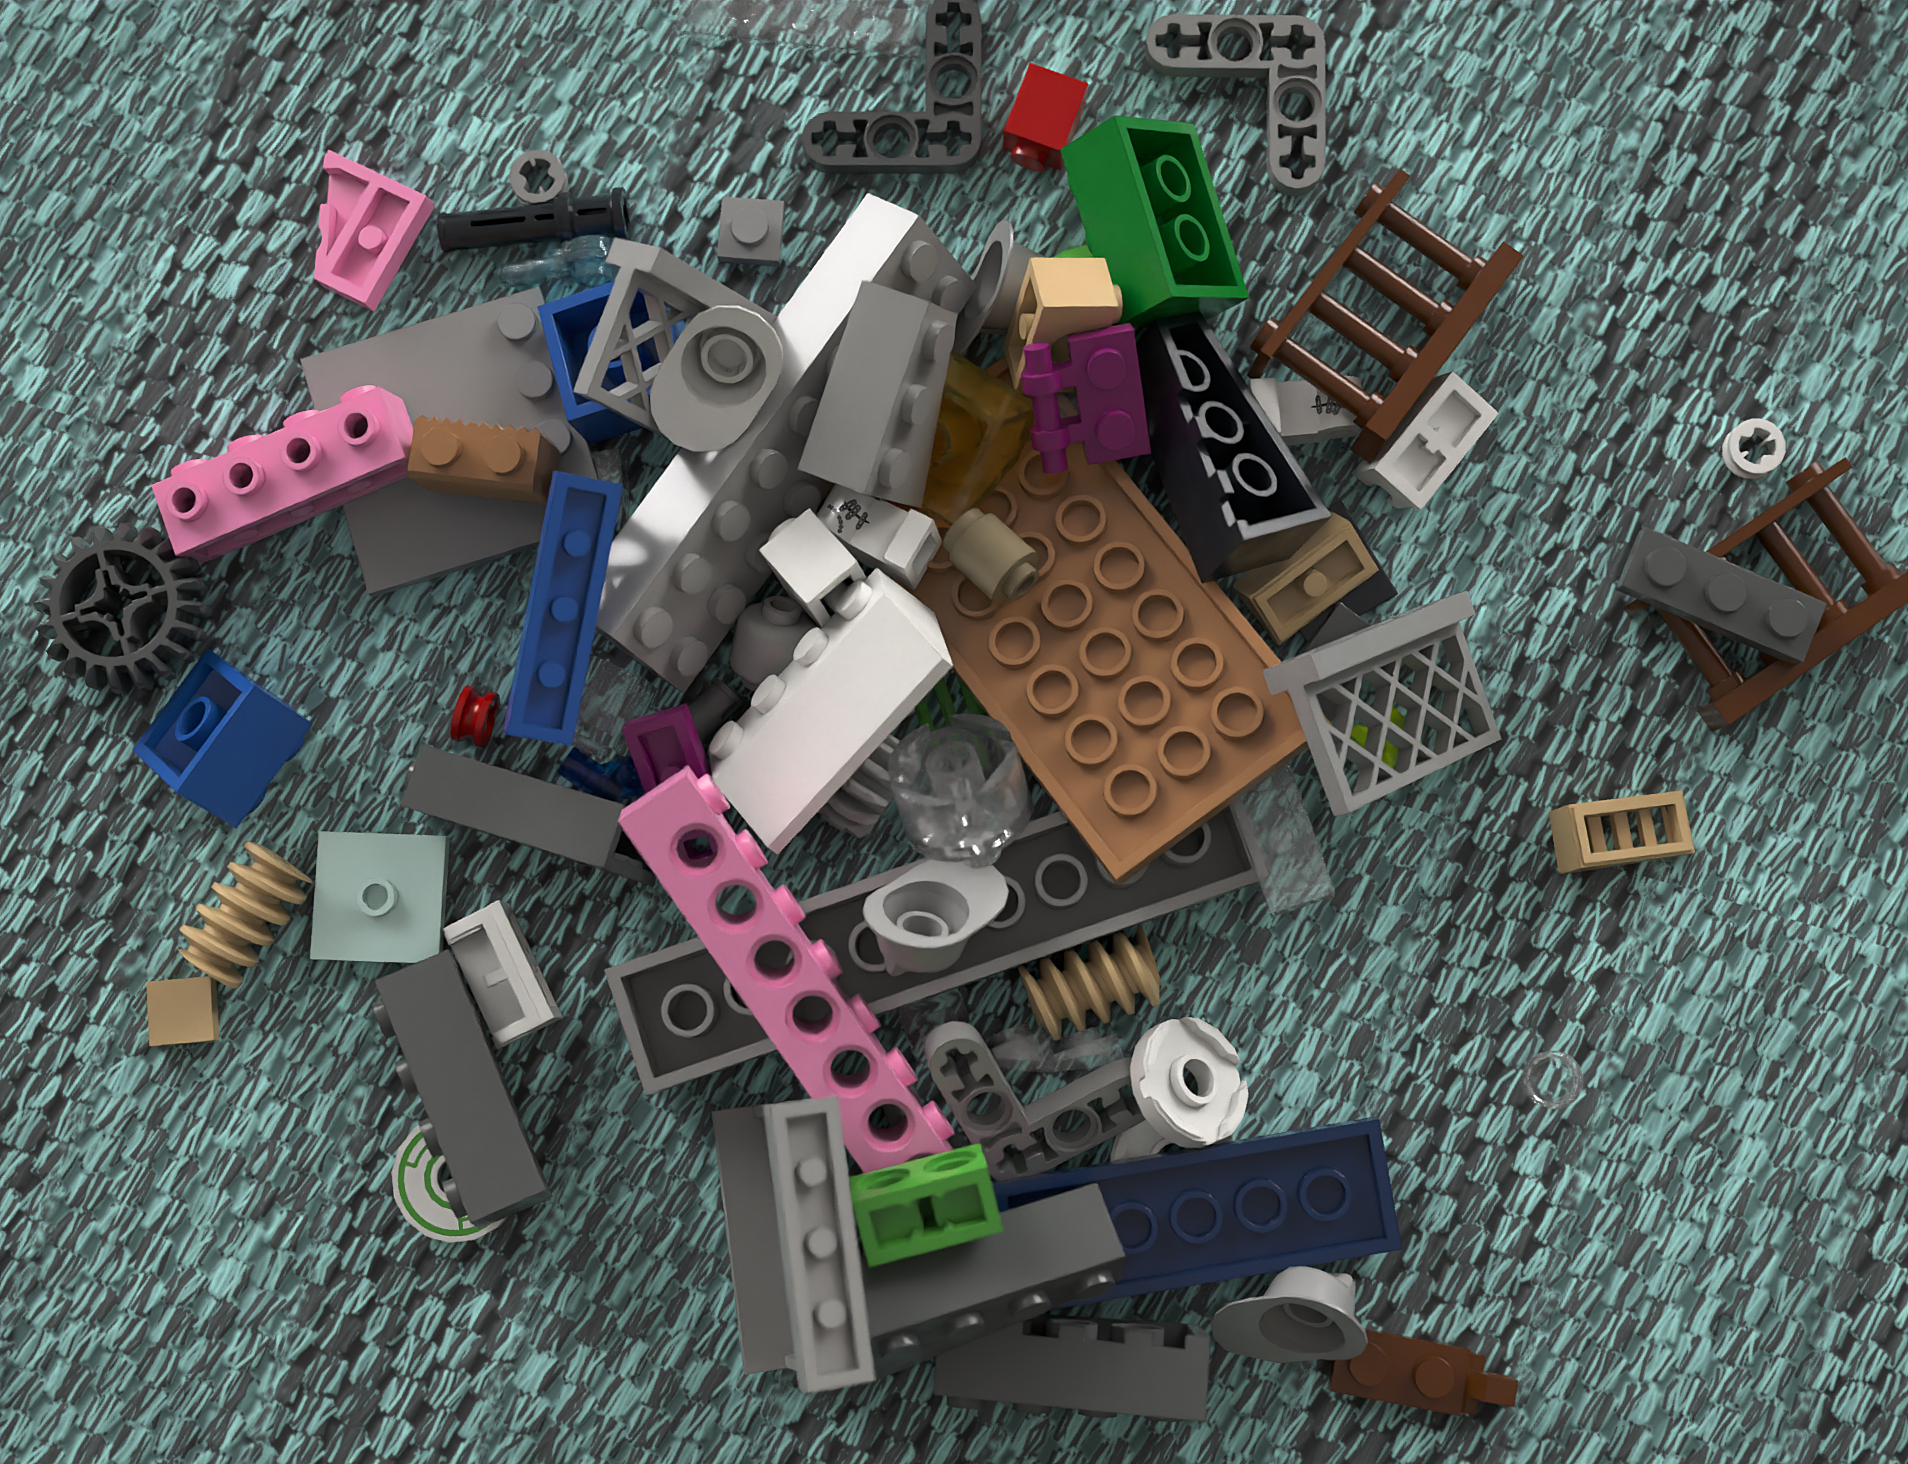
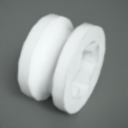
(1771, 437)

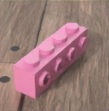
(286, 475)

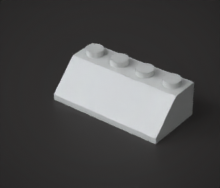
(828, 707)

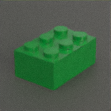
(1154, 218)

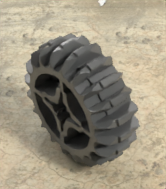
(113, 583)

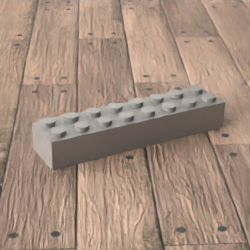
(695, 540)

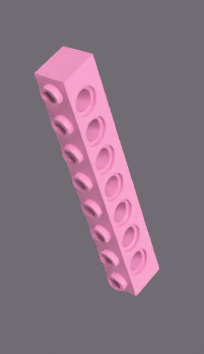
(809, 1048)

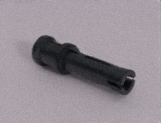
(538, 223)

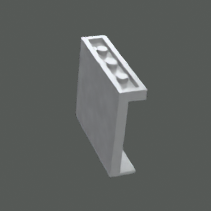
(793, 1242)

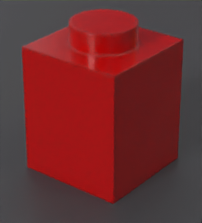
(1043, 118)

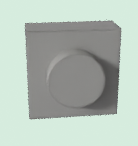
(751, 231)

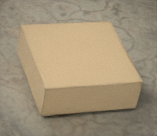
(182, 1011)

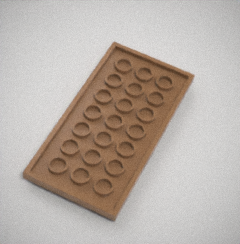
(1118, 666)

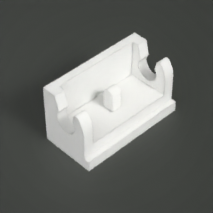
(1428, 442)
(502, 973)

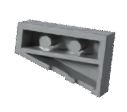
(883, 396)

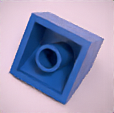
(222, 739)

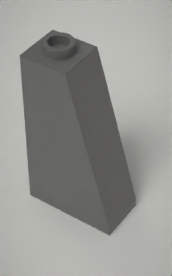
(524, 812)

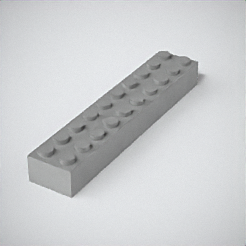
(692, 1022)

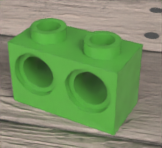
(924, 1205)

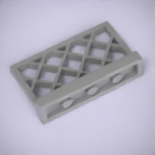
(665, 283)
(1360, 657)

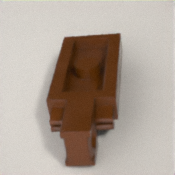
(1421, 1375)

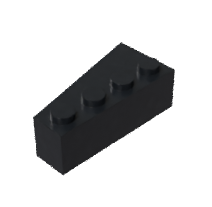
(1220, 455)

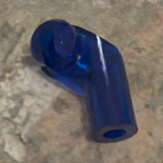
(609, 781)

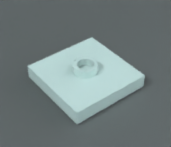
(379, 897)

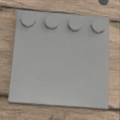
(465, 366)

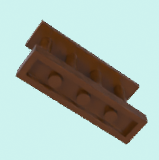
(1409, 367)
(1839, 624)

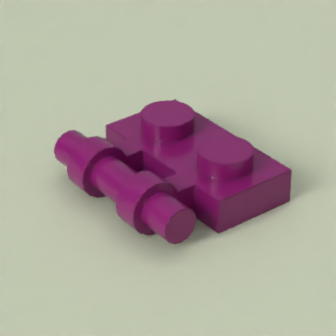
(1107, 397)

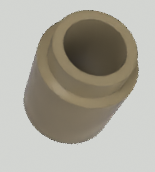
(991, 556)

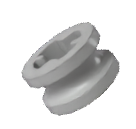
(533, 160)

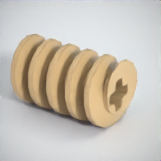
(243, 915)
(1092, 983)

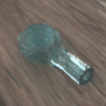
(579, 258)

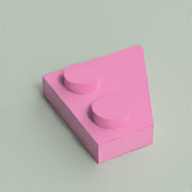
(365, 230)

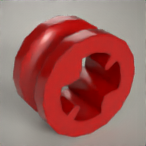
(474, 716)

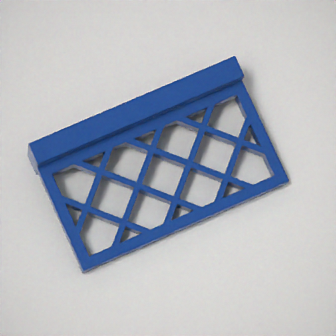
(562, 608)

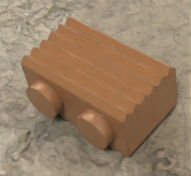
(482, 459)

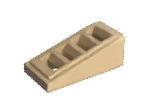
(1581, 839)

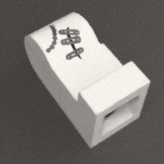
(1303, 412)
(881, 534)

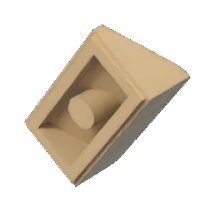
(1303, 587)

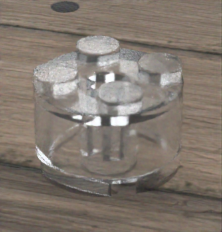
(961, 790)

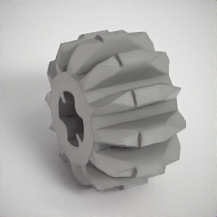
(865, 794)

